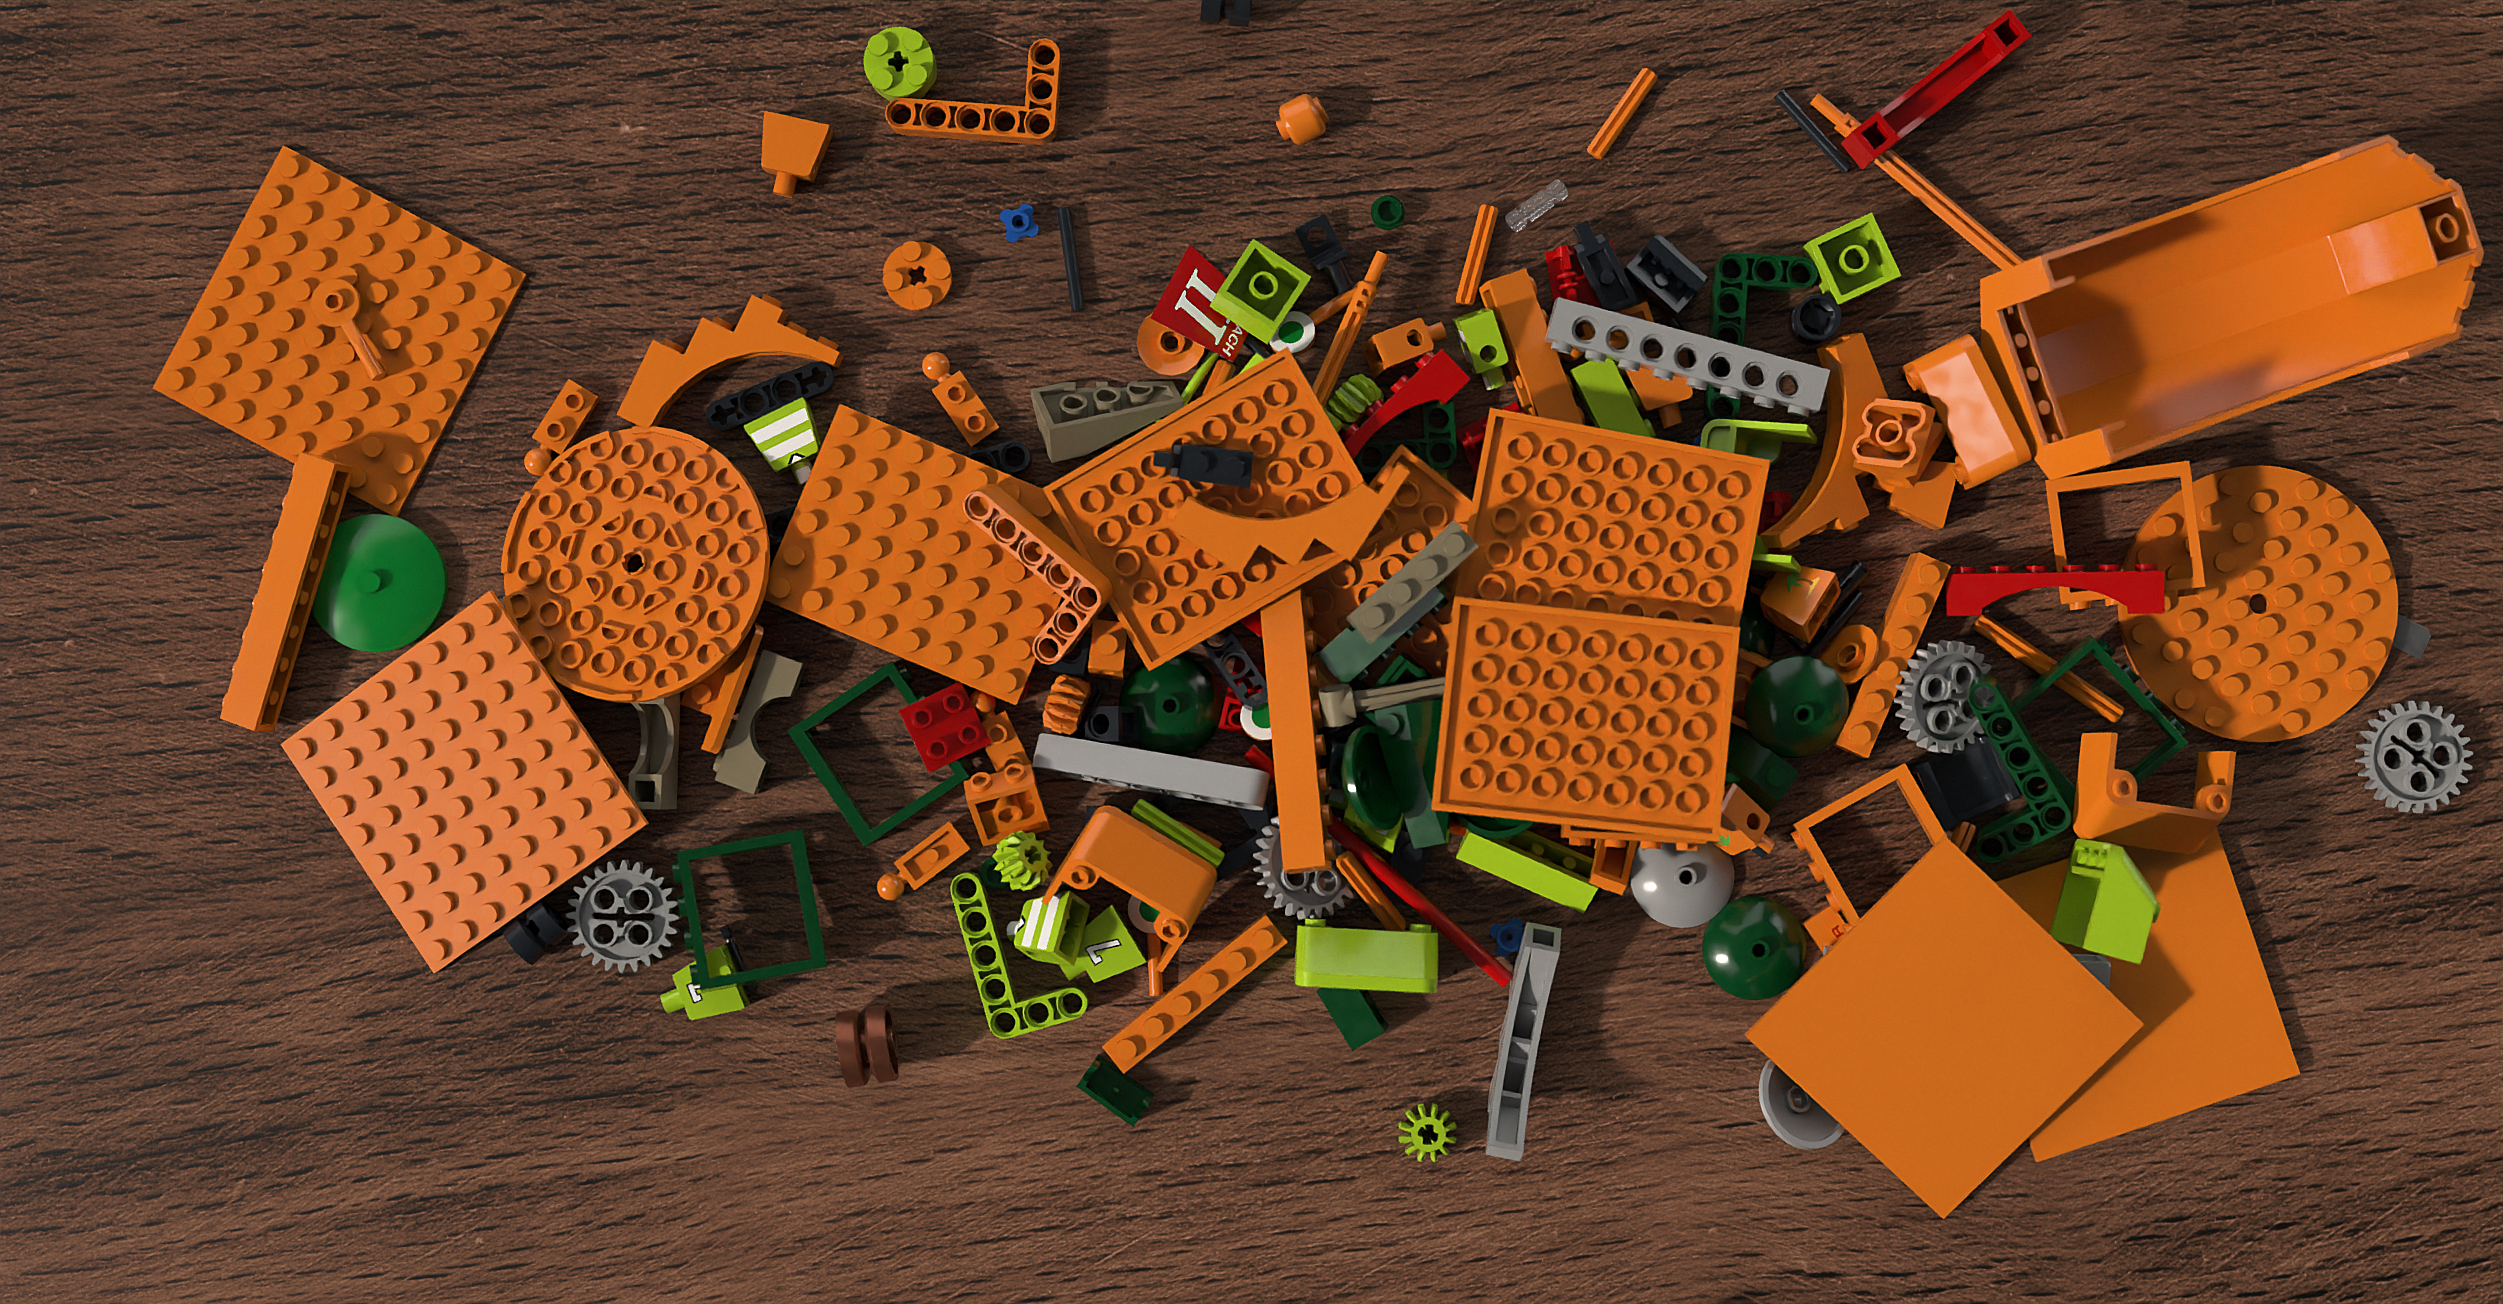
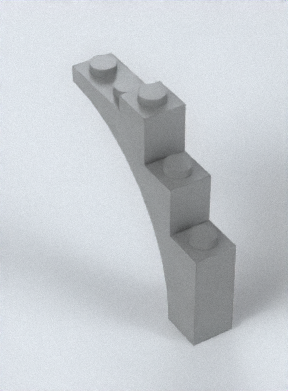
(1520, 1040)

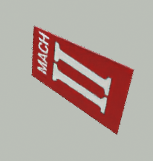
(1187, 310)

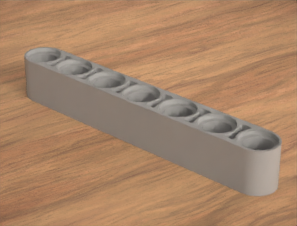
(1151, 771)

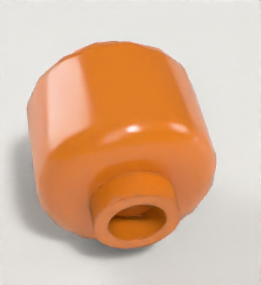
(1302, 119)

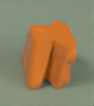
(1897, 441)

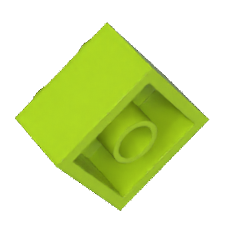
(1852, 260)
(1260, 291)

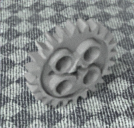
(1941, 680)
(2395, 780)
(623, 885)
(1315, 900)

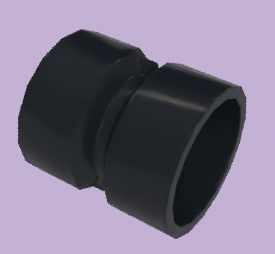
(1216, 10)
(1814, 319)
(527, 939)

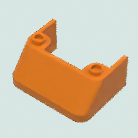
(1970, 411)
(2109, 810)
(1145, 867)

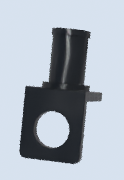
(1327, 255)

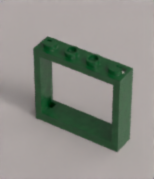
(2126, 678)
(832, 782)
(694, 938)

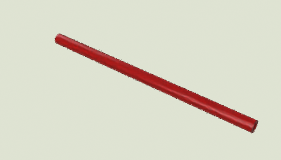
(1400, 885)

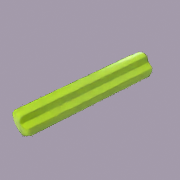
(1177, 832)

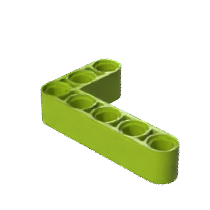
(999, 970)

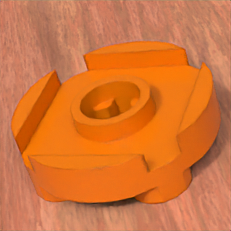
(937, 271)

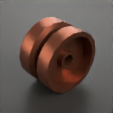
(867, 1046)

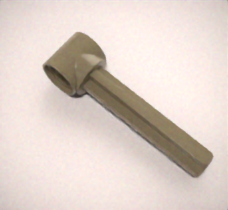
(1341, 704)

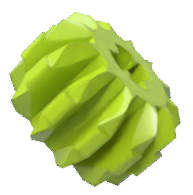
(1354, 400)
(1022, 860)
(1416, 1137)

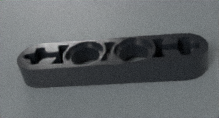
(769, 392)
(1233, 649)

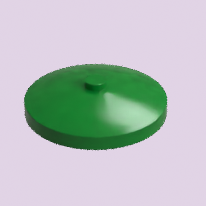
(380, 584)

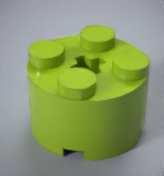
(883, 55)

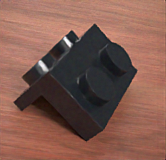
(1665, 275)

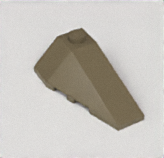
(1086, 419)

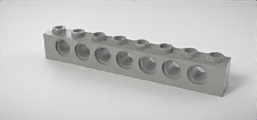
(1808, 379)

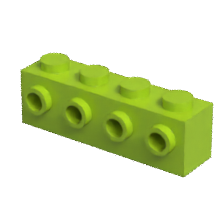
(1534, 865)

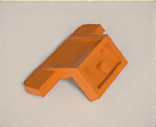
(721, 690)

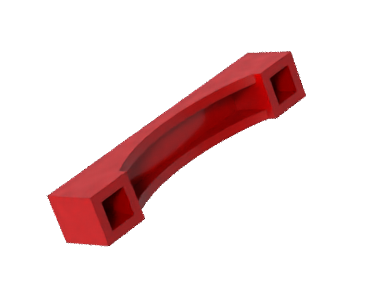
(1936, 89)
(1435, 380)
(2138, 590)

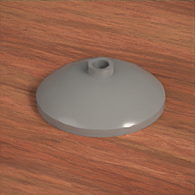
(1679, 904)
(1798, 1124)

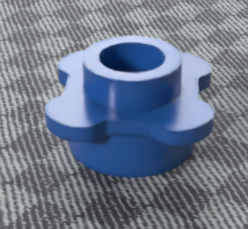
(1016, 232)
(1500, 932)

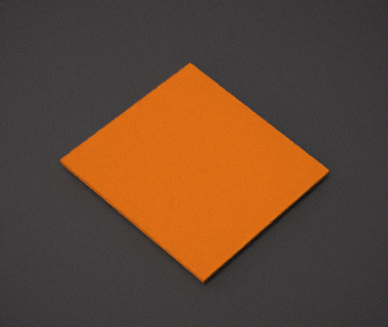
(298, 386)
(464, 782)
(2197, 991)
(1944, 1027)

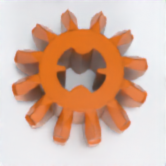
(1066, 704)

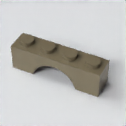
(1412, 582)
(743, 761)
(655, 775)

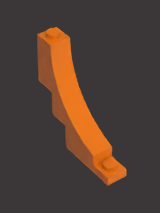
(1339, 525)

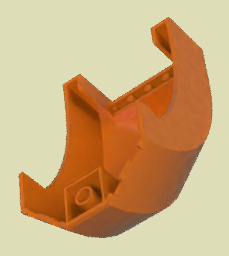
(2229, 304)

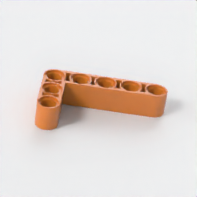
(990, 113)
(1045, 566)

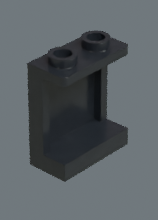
(1965, 782)

